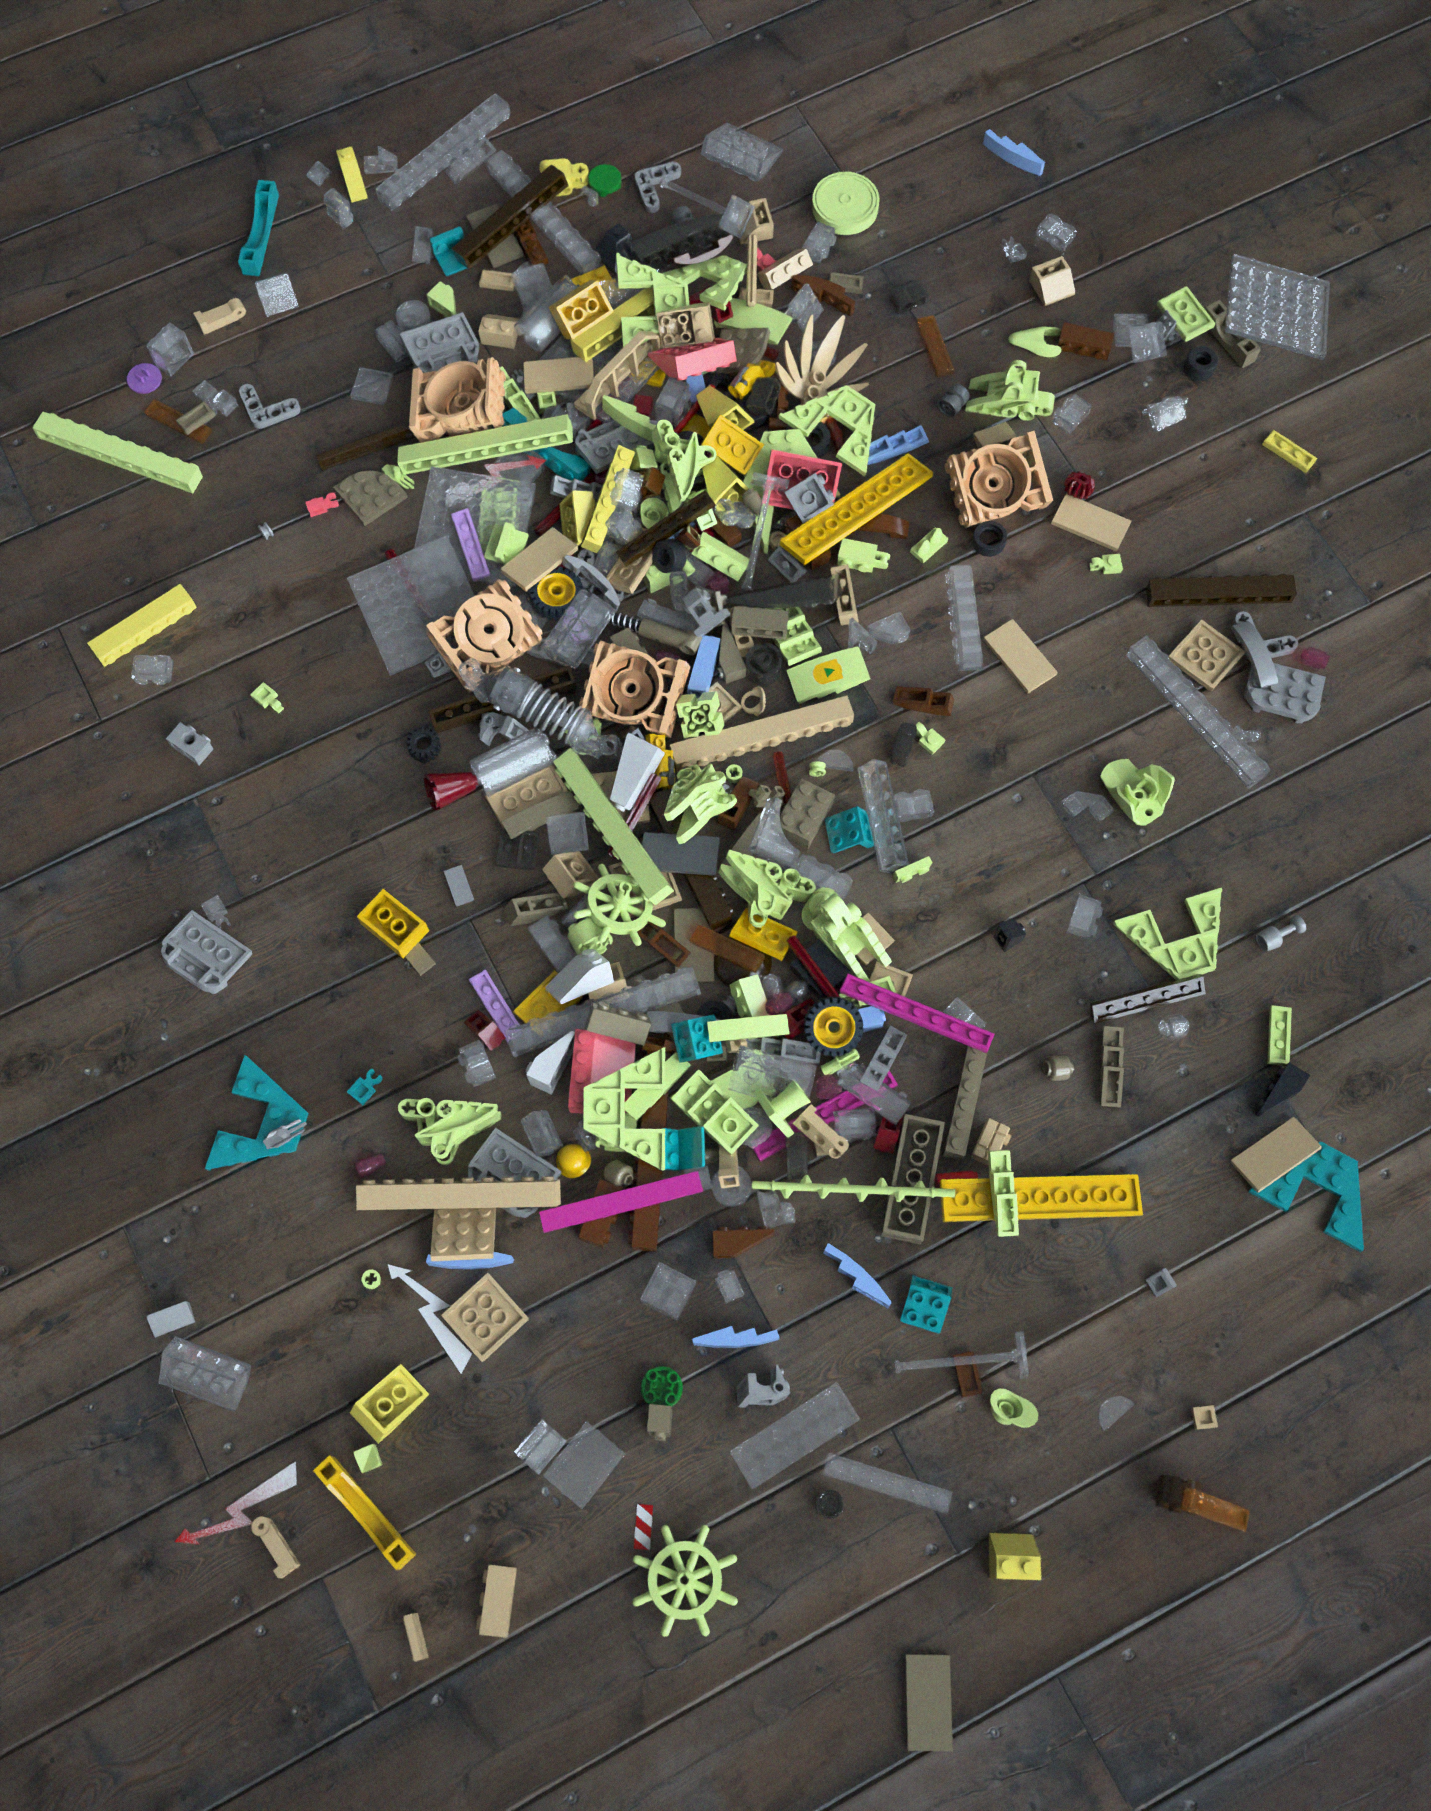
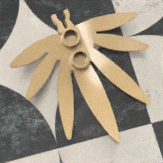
(814, 383)

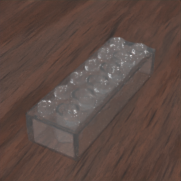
(794, 1436)

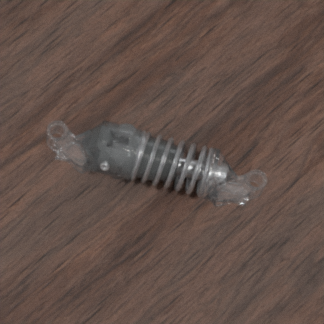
(523, 697)

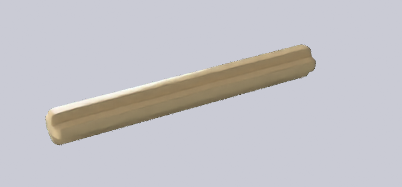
(751, 270)

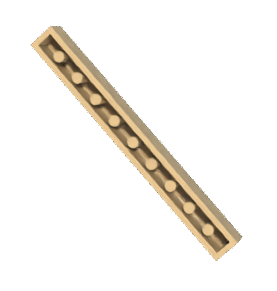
(763, 733)
(458, 1194)

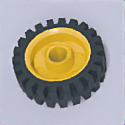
(557, 581)
(833, 1042)

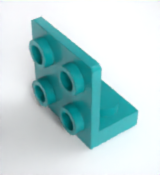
(441, 248)
(849, 829)
(693, 1039)
(684, 1148)
(926, 1304)

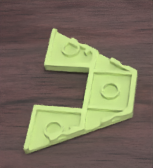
(722, 269)
(667, 295)
(850, 410)
(784, 440)
(1185, 956)
(606, 1104)

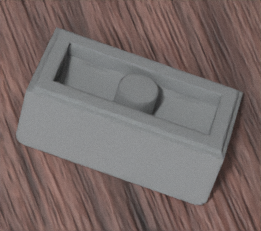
(787, 564)
(171, 1318)

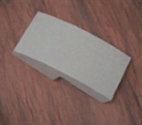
(438, 665)

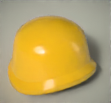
(573, 1161)

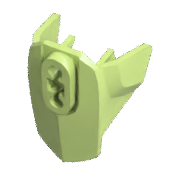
(1138, 789)

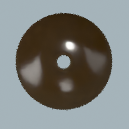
(731, 972)

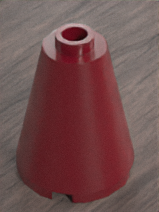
(448, 787)

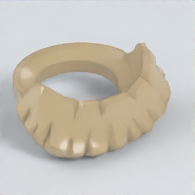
(758, 692)

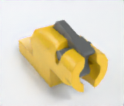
(747, 376)
(666, 766)

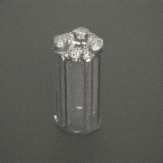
(538, 322)
(513, 761)

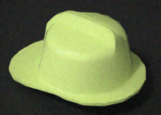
(652, 511)
(811, 908)
(1012, 1409)

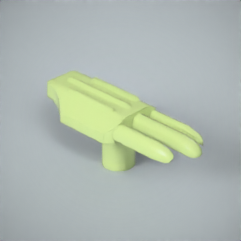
(397, 475)

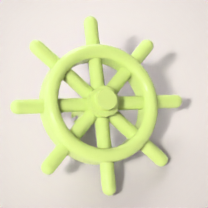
(618, 904)
(684, 1580)

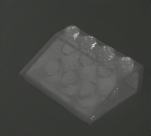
(740, 151)

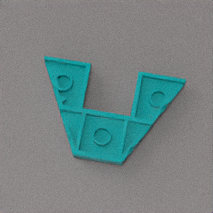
(281, 1110)
(1334, 1173)

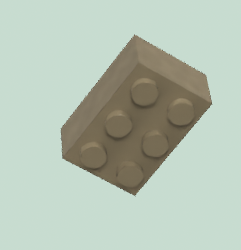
(805, 813)

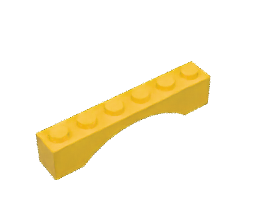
(365, 1511)

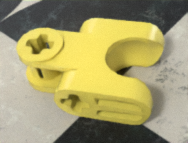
(570, 171)

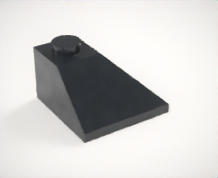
(614, 241)

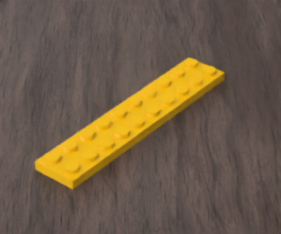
(856, 509)
(1047, 1197)

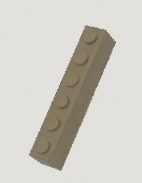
(965, 1104)

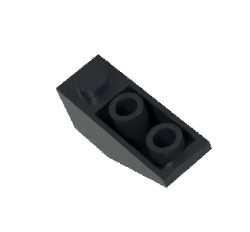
(1287, 1085)

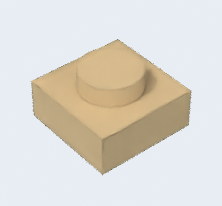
(1204, 1417)

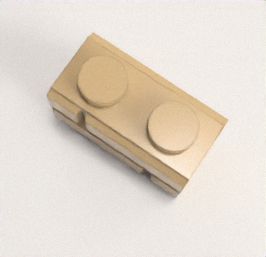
(992, 1138)

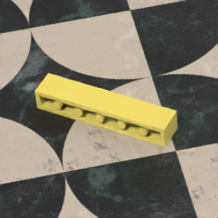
(609, 329)
(603, 509)
(142, 625)

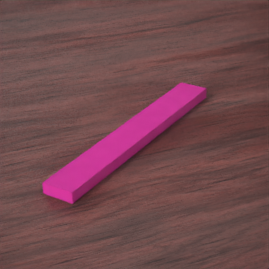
(917, 1013)
(840, 1102)
(620, 1201)

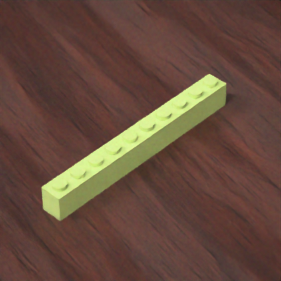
(485, 444)
(118, 452)
(613, 826)

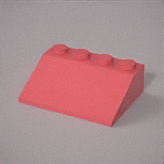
(694, 358)
(797, 468)
(594, 1059)

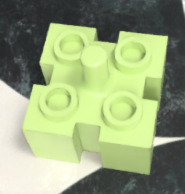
(700, 714)

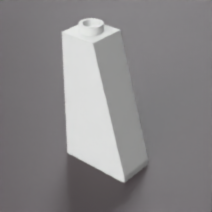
(636, 765)

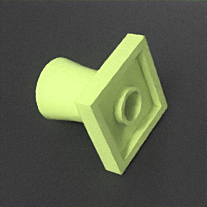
(783, 1105)

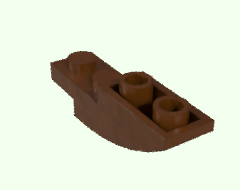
(530, 245)
(827, 291)

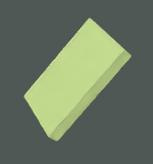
(1188, 313)

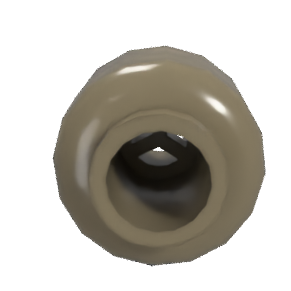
(1057, 1067)
(618, 1173)

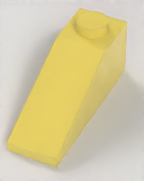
(351, 174)

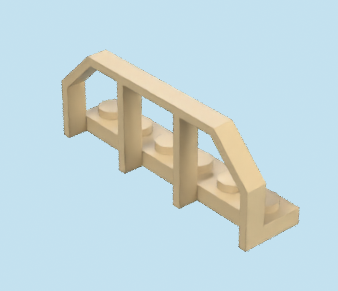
(616, 371)

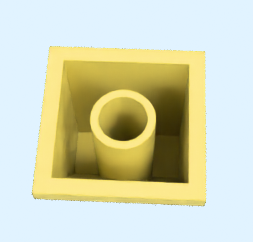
(715, 403)
(723, 482)
(1014, 1557)

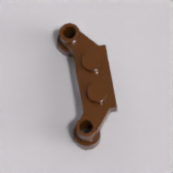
(781, 404)

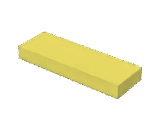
(1289, 451)

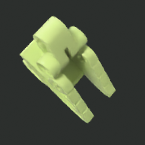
(1009, 391)
(685, 469)
(700, 797)
(764, 896)
(847, 934)
(456, 1123)

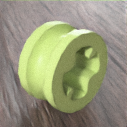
(731, 768)
(817, 769)
(367, 1274)

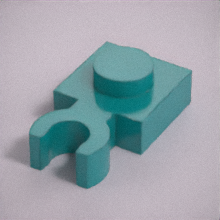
(363, 1089)

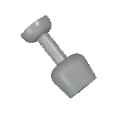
(1271, 937)

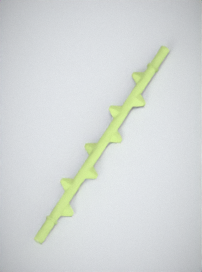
(860, 1190)

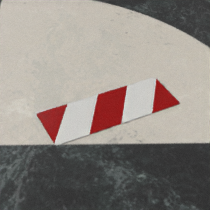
(643, 1527)

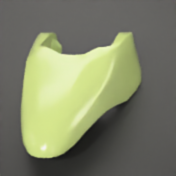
(1034, 340)

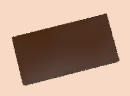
(968, 1377)

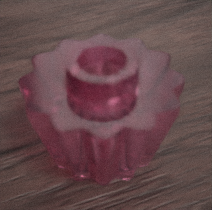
(719, 583)
(827, 1087)

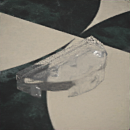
(837, 760)
(1112, 1410)

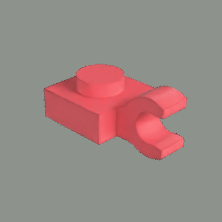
(763, 261)
(319, 505)

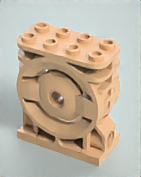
(456, 393)
(1023, 472)
(498, 595)
(611, 659)

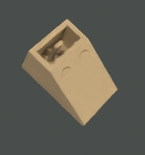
(685, 325)

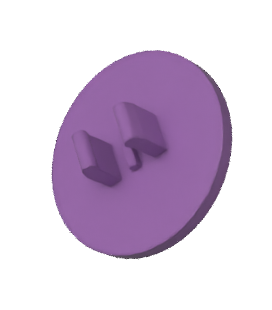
(144, 378)

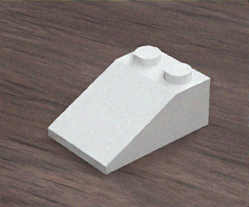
(580, 976)
(550, 1064)

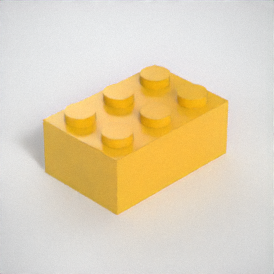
(581, 309)
(393, 923)

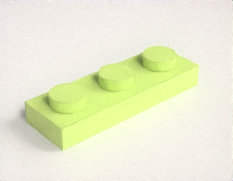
(1279, 1035)

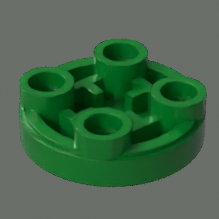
(604, 179)
(661, 1386)

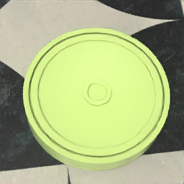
(846, 202)

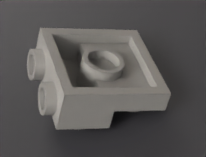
(810, 497)

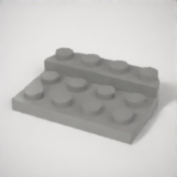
(441, 343)
(600, 443)
(1294, 696)
(203, 953)
(505, 1157)

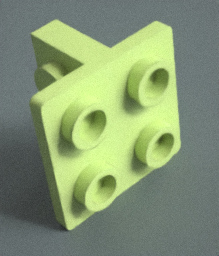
(505, 543)

